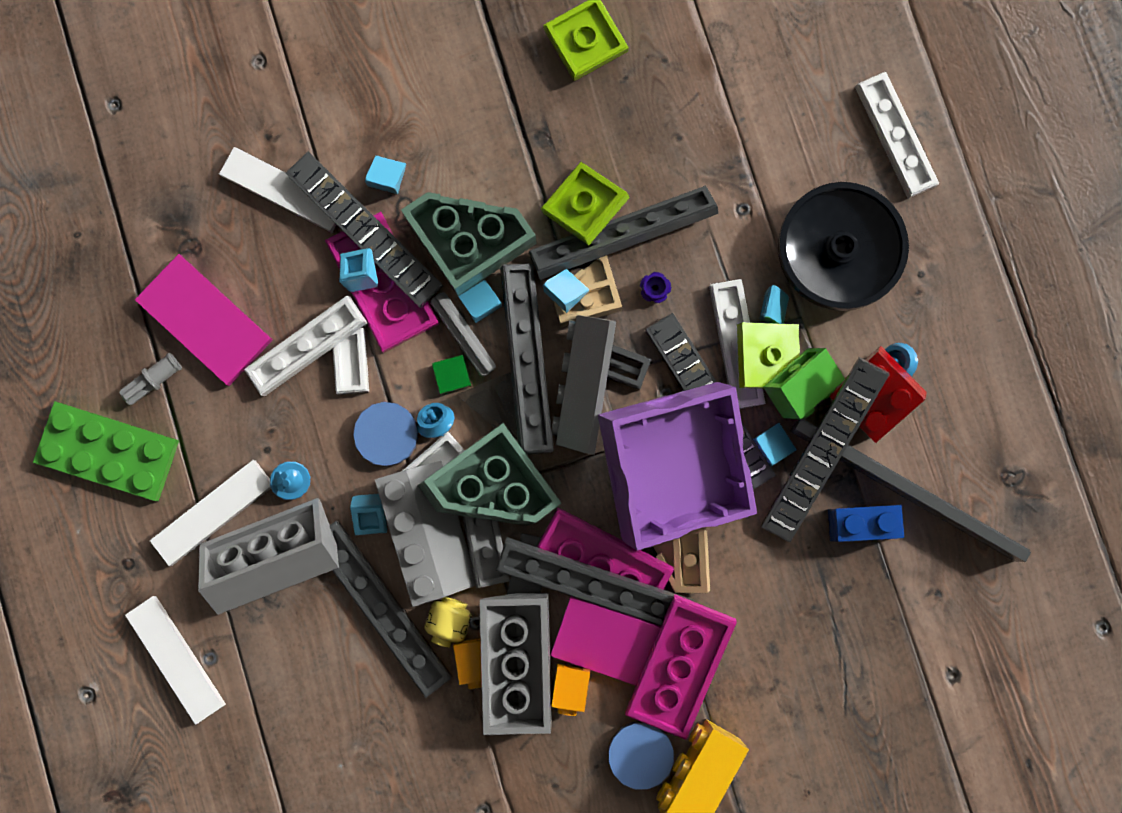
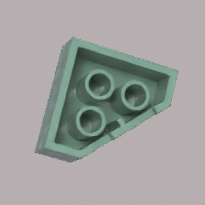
(468, 236)
(491, 483)

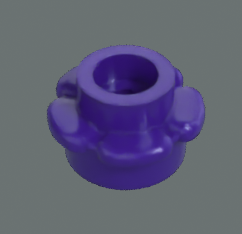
(648, 282)

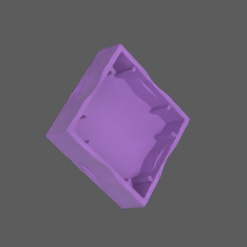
(677, 464)

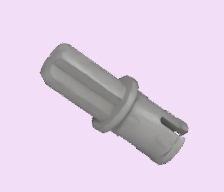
(150, 379)

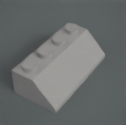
(585, 383)
(426, 541)
(266, 556)
(516, 664)

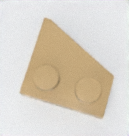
(602, 294)
(690, 561)

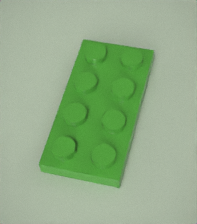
(106, 451)

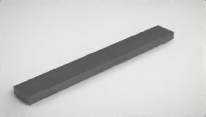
(922, 498)

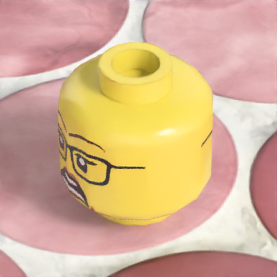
(447, 621)

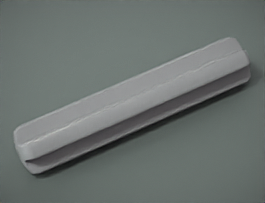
(463, 334)

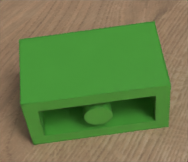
(804, 383)

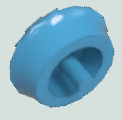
(904, 356)
(434, 420)
(290, 480)

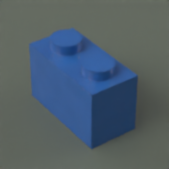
(866, 523)

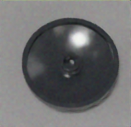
(843, 246)

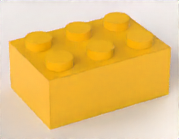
(703, 772)

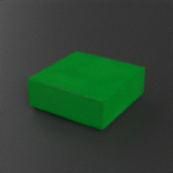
(451, 374)

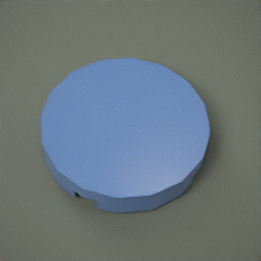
(386, 434)
(640, 755)

